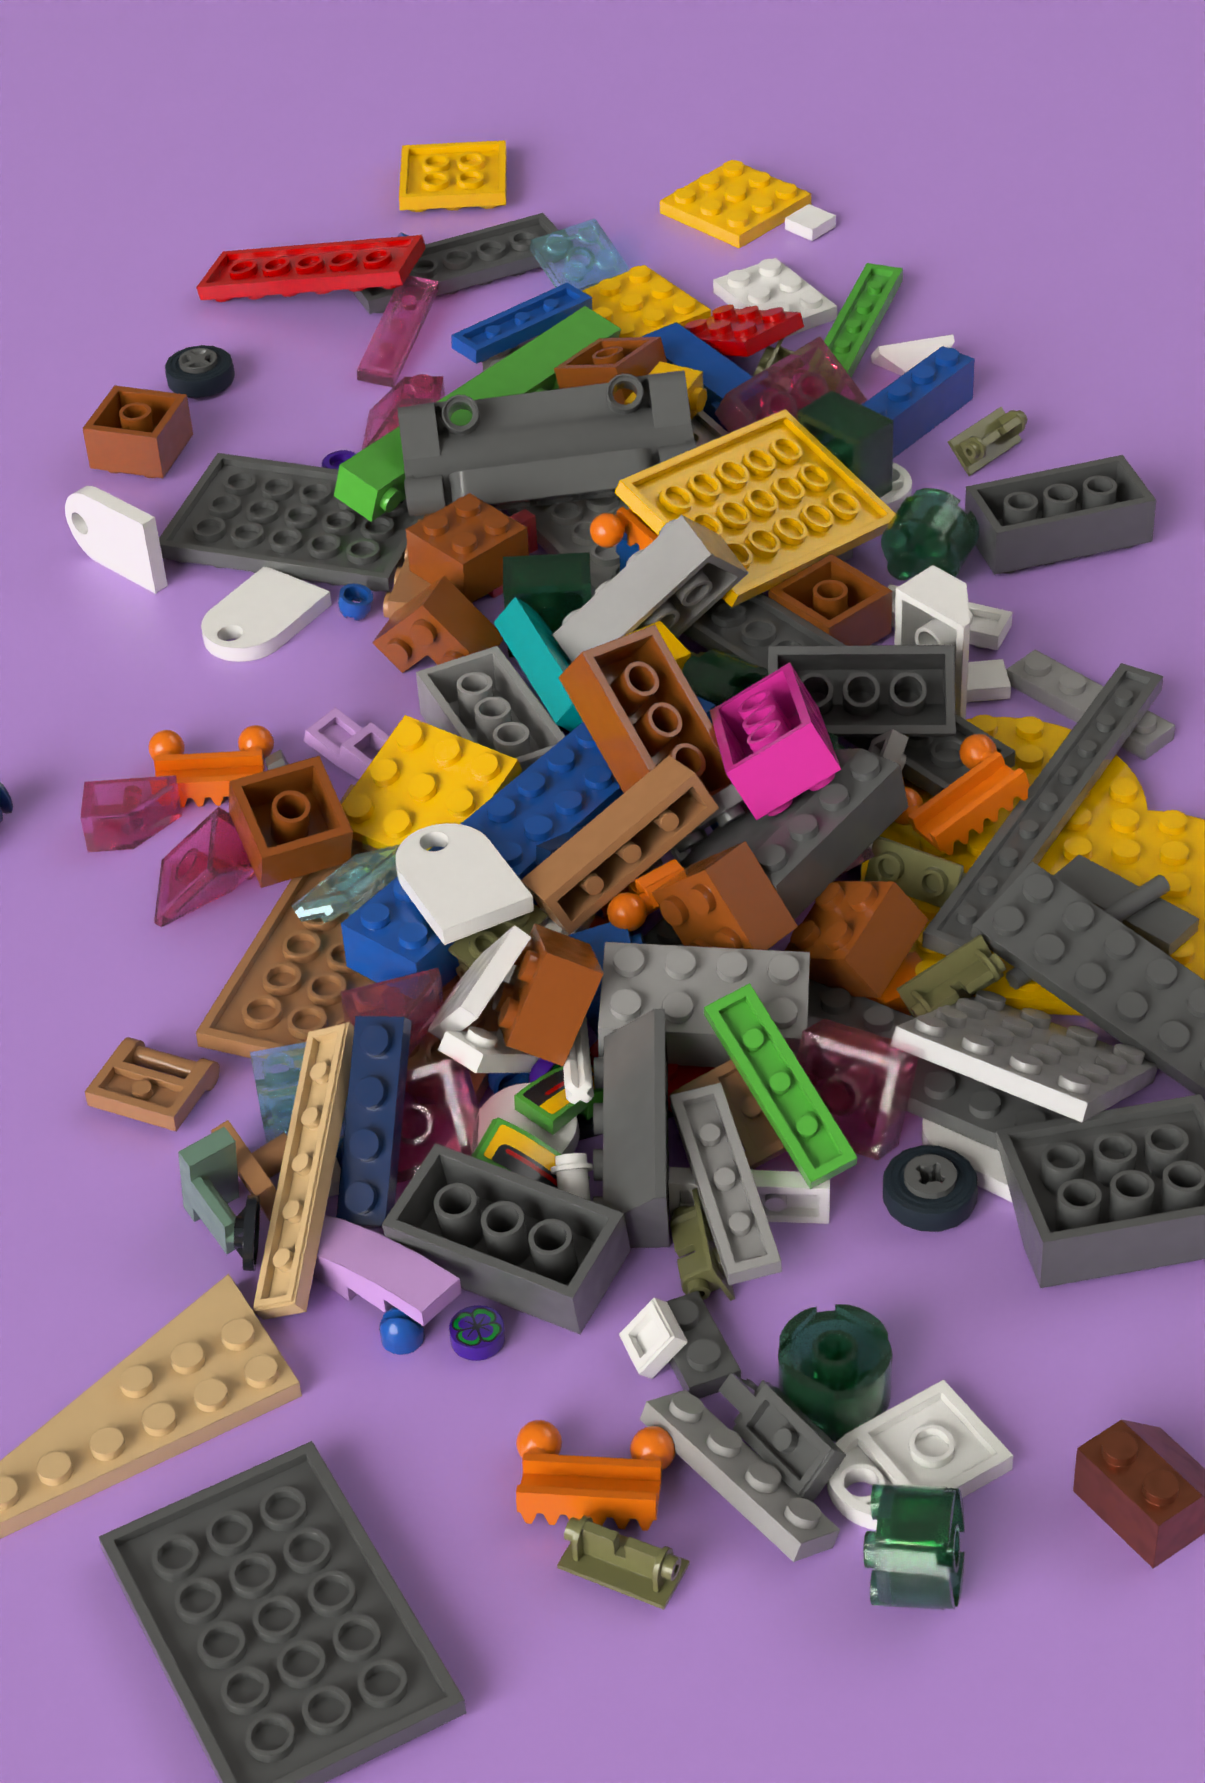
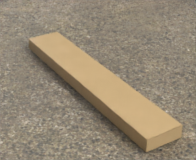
(305, 1174)

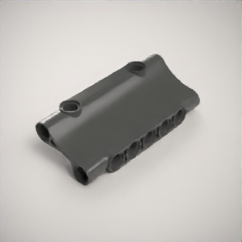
(542, 443)

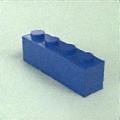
(689, 351)
(925, 395)

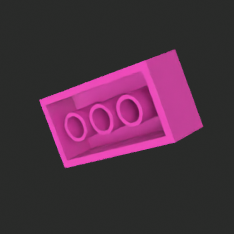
(774, 742)

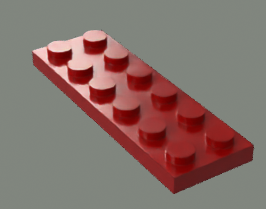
(311, 268)

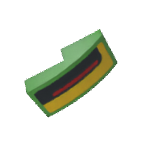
(547, 1105)
(517, 1152)

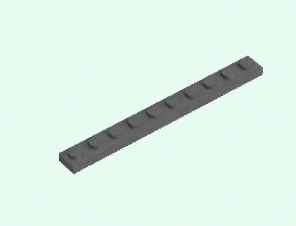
(1049, 805)

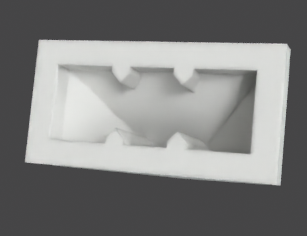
(905, 355)

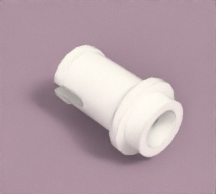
(573, 1173)

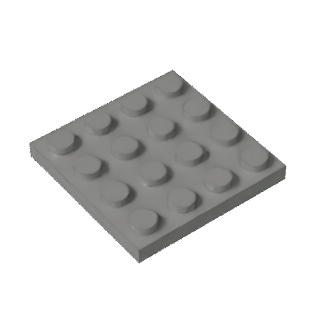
(1027, 1055)

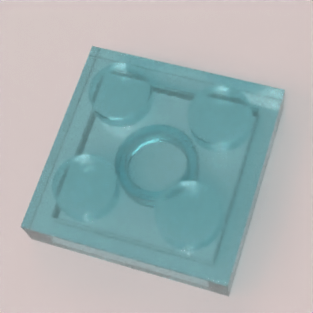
(578, 255)
(349, 885)

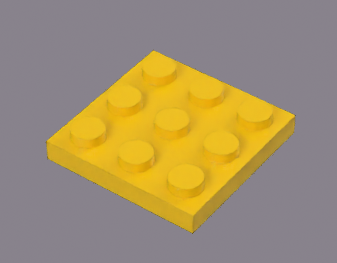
(453, 175)
(734, 203)
(643, 302)
(423, 781)

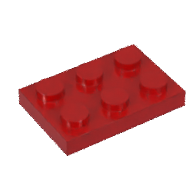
(746, 329)

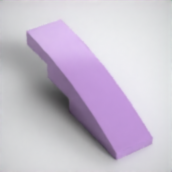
(345, 741)
(382, 1271)

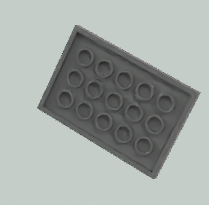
(284, 519)
(280, 1625)

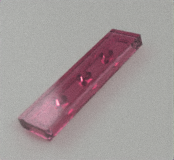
(397, 331)

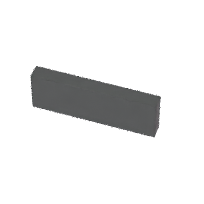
(1158, 922)

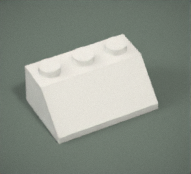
(936, 612)

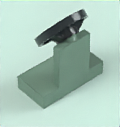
(208, 1186)

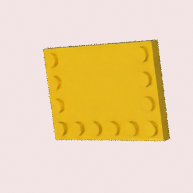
(768, 495)

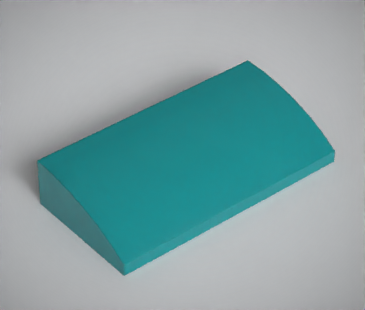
(539, 658)

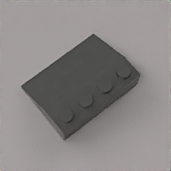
(820, 830)
(1109, 1189)

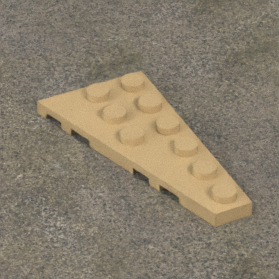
(169, 1395)

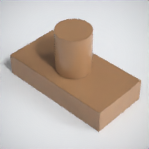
(258, 1167)

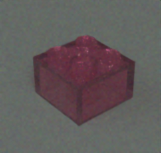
(860, 1083)

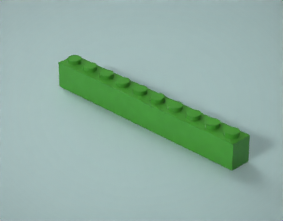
(375, 476)

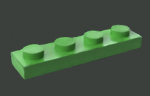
(780, 1086)

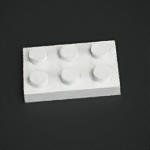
(773, 286)

